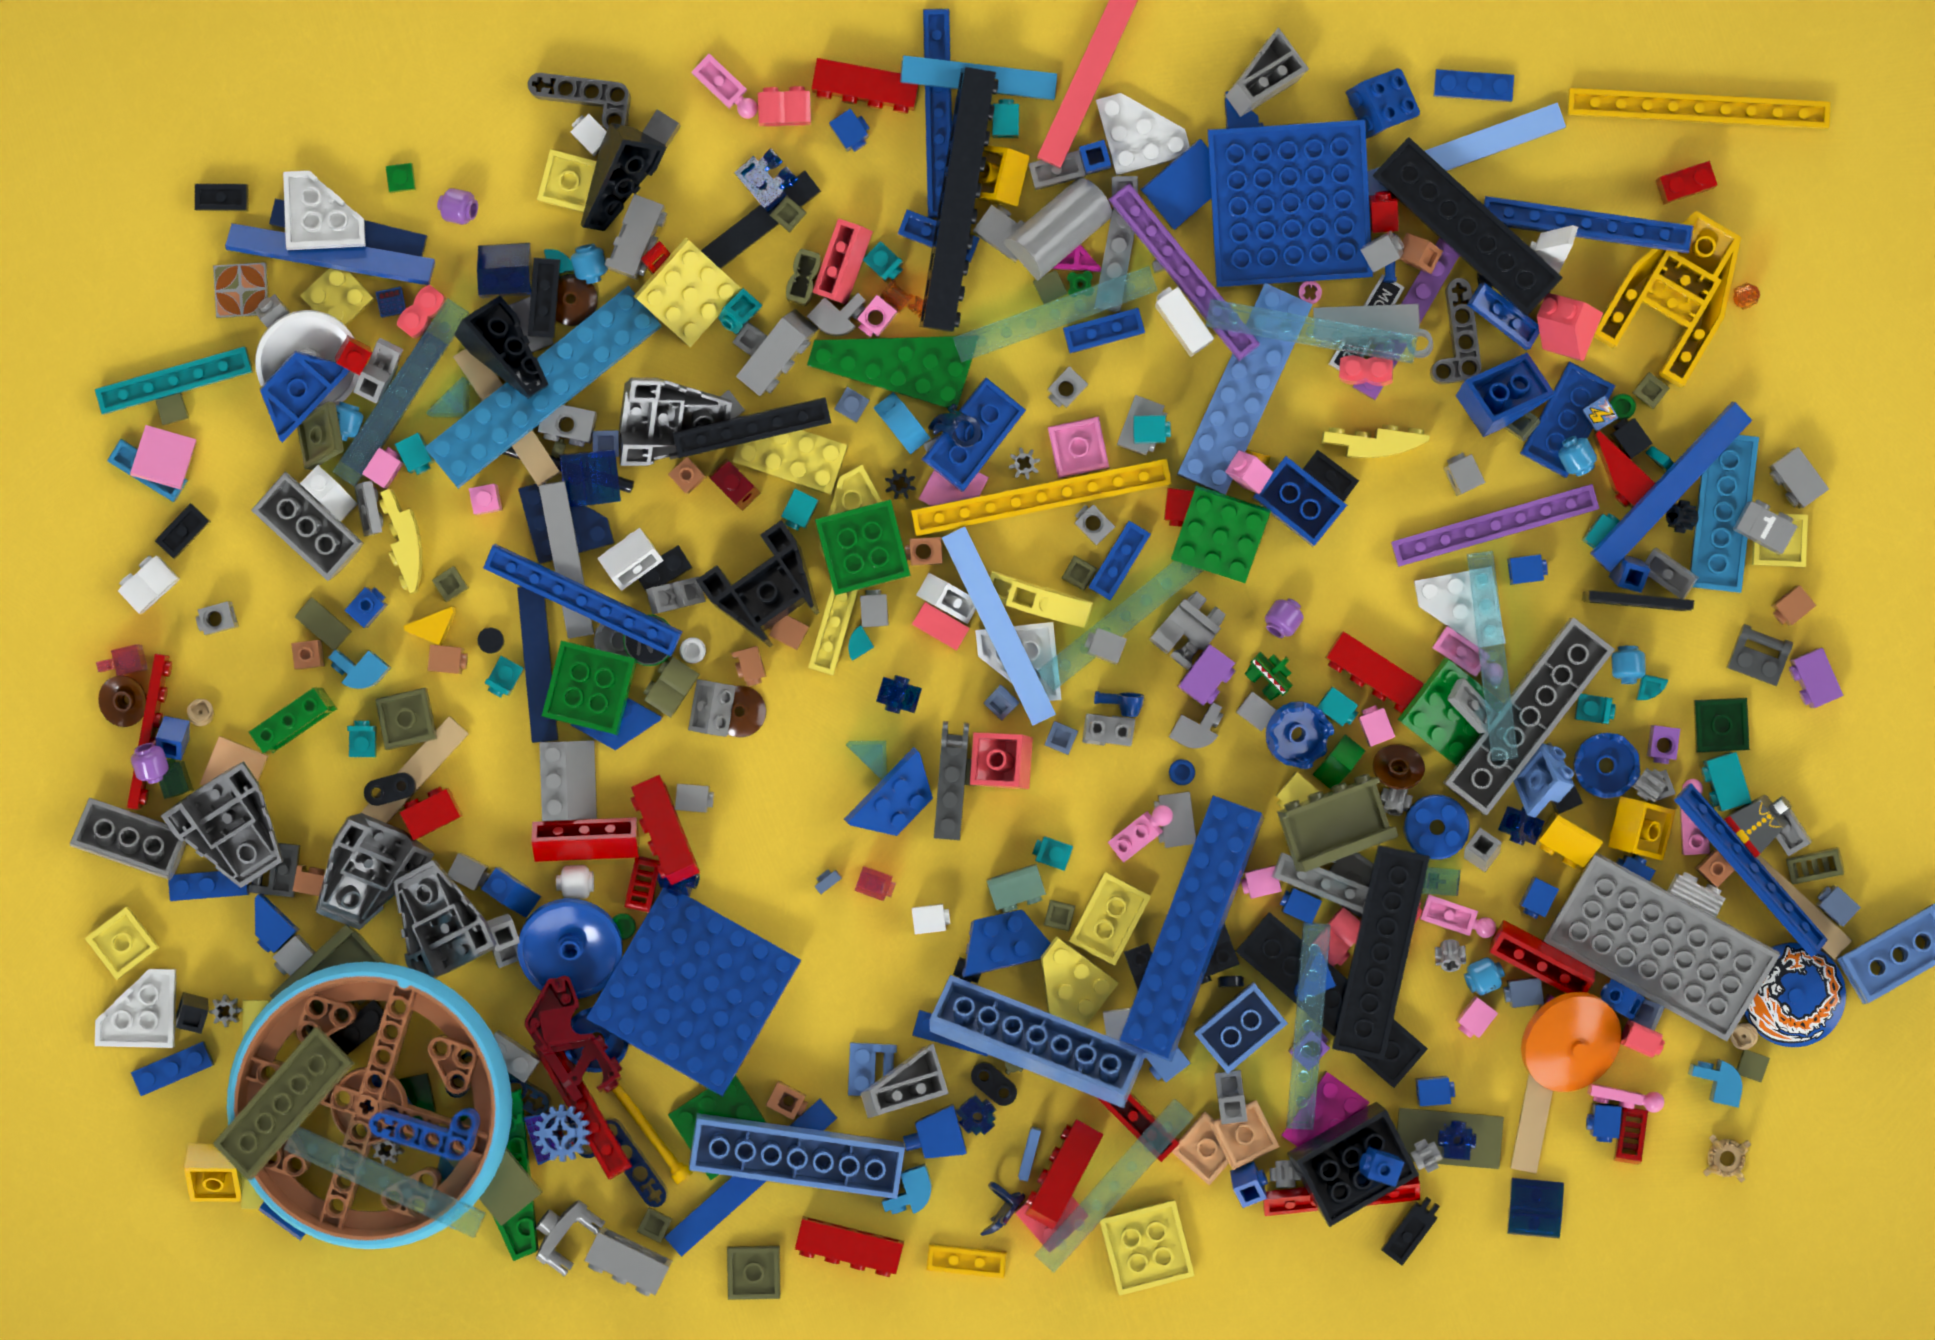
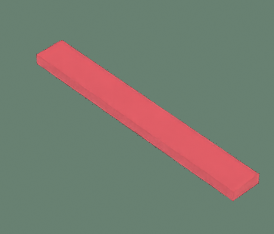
(1086, 81)

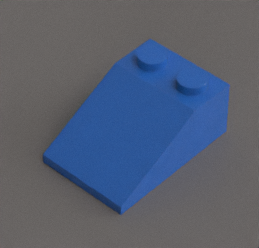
(1504, 394)

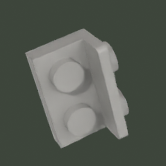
(712, 708)

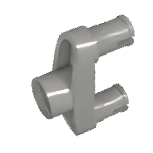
(556, 1227)

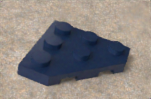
(590, 527)

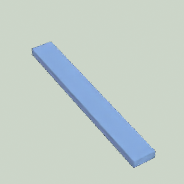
(1490, 140)
(998, 626)

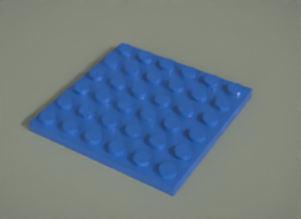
(1289, 202)
(694, 990)

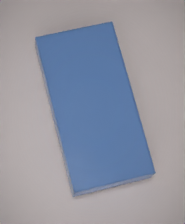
(1029, 1153)

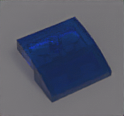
(591, 477)
(1535, 1208)

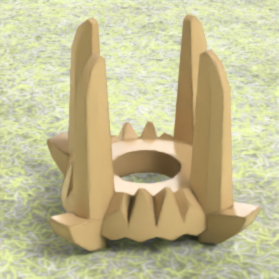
(1717, 1149)

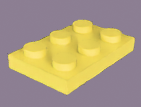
(1109, 918)

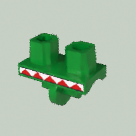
(1273, 671)

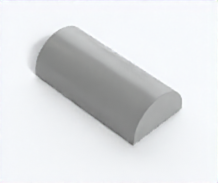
(1060, 227)
(307, 526)
(128, 839)

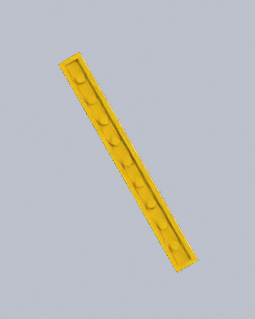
(1698, 108)
(1041, 497)

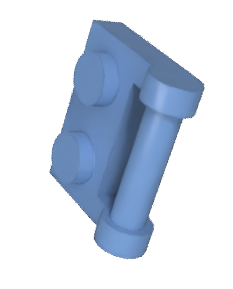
(863, 1063)

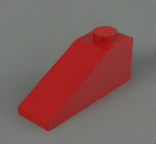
(1624, 475)

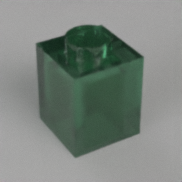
(176, 780)

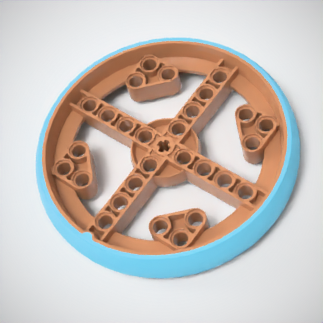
(462, 1030)

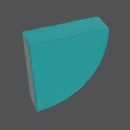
(566, 264)
(1659, 458)
(859, 643)
(1650, 687)

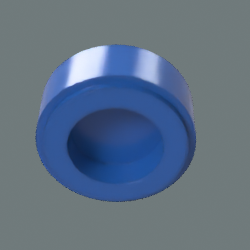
(1181, 772)

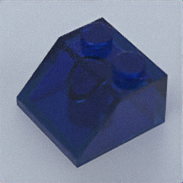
(504, 270)

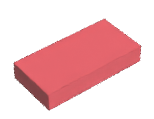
(940, 626)

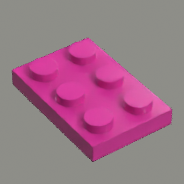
(1333, 1105)

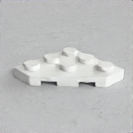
(1138, 135)
(318, 216)
(1450, 602)
(1038, 643)
(141, 1014)

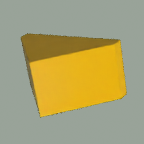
(433, 627)

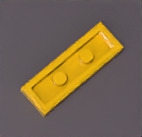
(966, 1261)

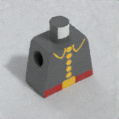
(1759, 822)

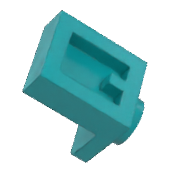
(884, 262)
(739, 311)
(504, 677)
(1594, 709)
(362, 739)
(1052, 852)

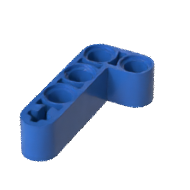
(422, 1130)

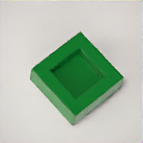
(400, 177)

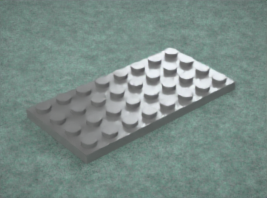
(1661, 946)

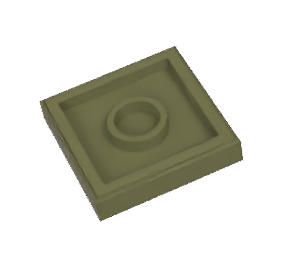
(320, 436)
(406, 719)
(753, 1272)

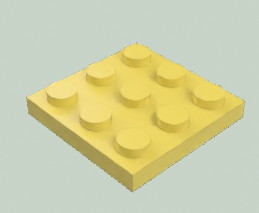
(687, 292)
(1147, 1247)

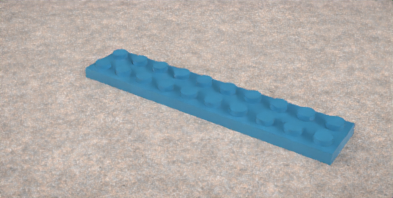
(568, 369)

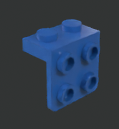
(1383, 102)

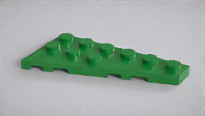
(908, 366)
(519, 1231)

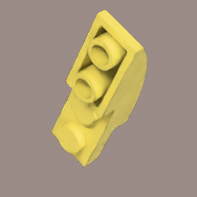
(1387, 441)
(407, 551)
(1041, 600)

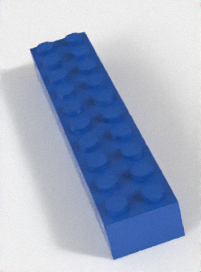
(1192, 928)

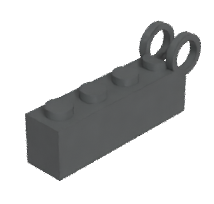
(951, 784)

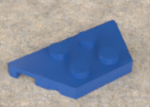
(299, 389)
(634, 722)
(895, 798)
(1003, 942)

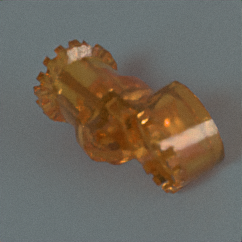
(1746, 296)
(901, 299)

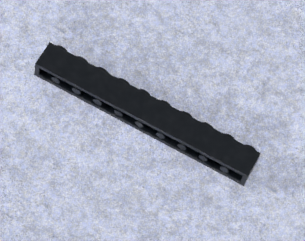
(957, 199)

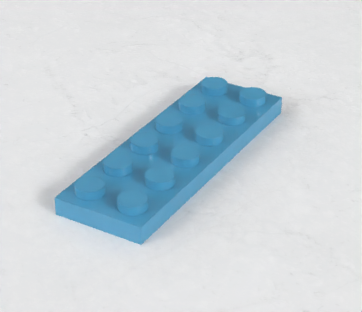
(1723, 494)

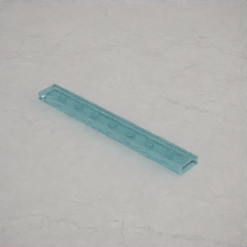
(1055, 314)
(1311, 331)
(400, 392)
(1119, 620)
(1492, 656)
(1308, 1026)
(385, 1181)
(1114, 1185)

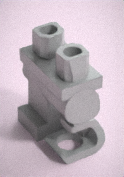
(1193, 624)
(1105, 729)

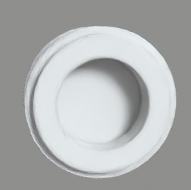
(692, 650)

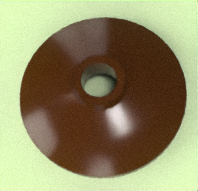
(585, 301)
(113, 704)
(754, 712)
(1401, 759)

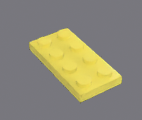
(796, 458)

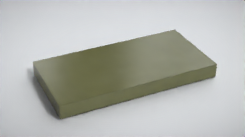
(1425, 1124)
(509, 1189)

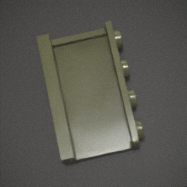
(1335, 823)
(342, 948)

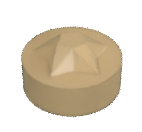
(200, 712)
(1744, 1036)

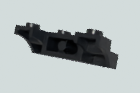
(1222, 958)

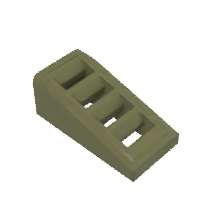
(1837, 859)

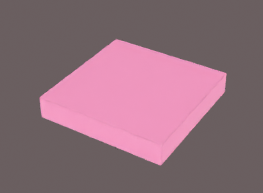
(1078, 447)
(163, 457)
(941, 491)

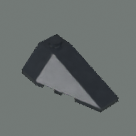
(621, 166)
(498, 342)

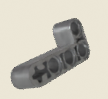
(578, 95)
(1457, 330)

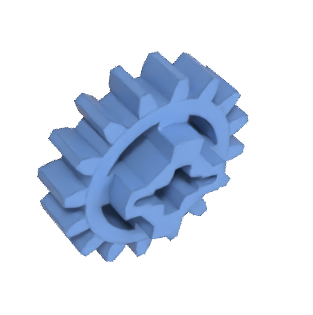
(561, 1123)

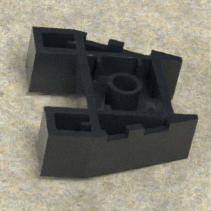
(768, 590)

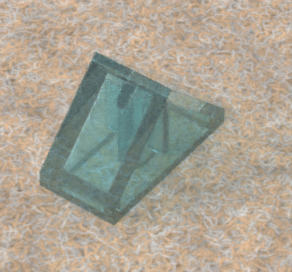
(453, 403)
(872, 754)
(1441, 881)

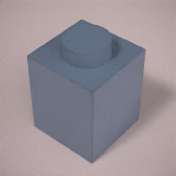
(1837, 905)
(1523, 992)

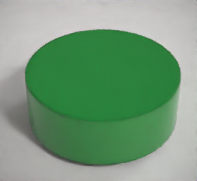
(1623, 406)
(625, 924)

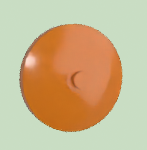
(1571, 1041)

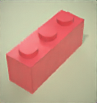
(842, 261)

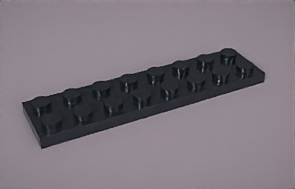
(1467, 226)
(1380, 952)
(1277, 954)

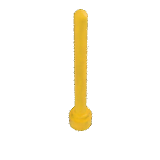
(678, 1170)

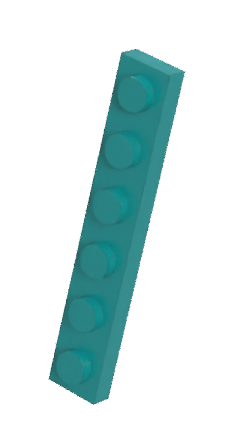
(173, 380)

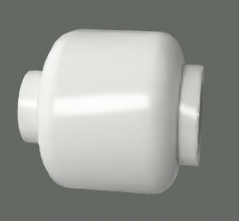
(575, 881)

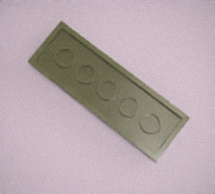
(283, 1103)

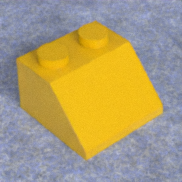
(1002, 175)
(1641, 828)
(1568, 841)
(211, 1175)

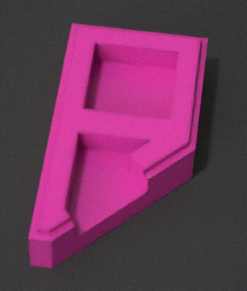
(1078, 261)

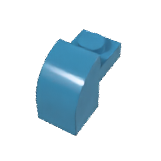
(902, 422)
(363, 674)
(1726, 1081)
(917, 1194)

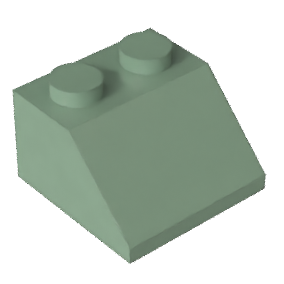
(1016, 887)

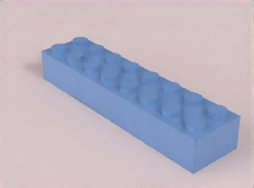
(1239, 400)
(1036, 1041)
(796, 1156)

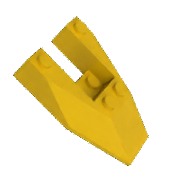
(1683, 287)

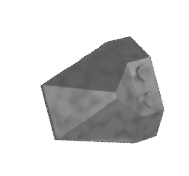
(655, 410)
(228, 825)
(363, 869)
(439, 922)

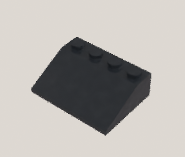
(1332, 1159)

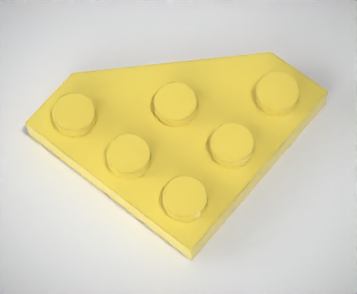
(853, 492)
(1073, 984)

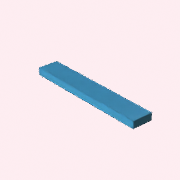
(947, 74)

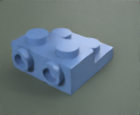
(1544, 779)

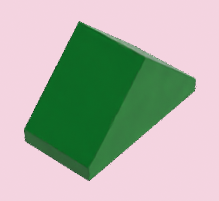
(1339, 762)

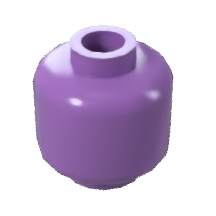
(457, 206)
(1284, 618)
(149, 763)

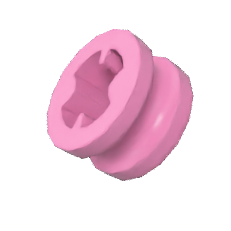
(1318, 293)

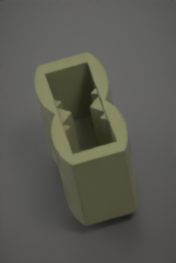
(806, 270)
(671, 687)

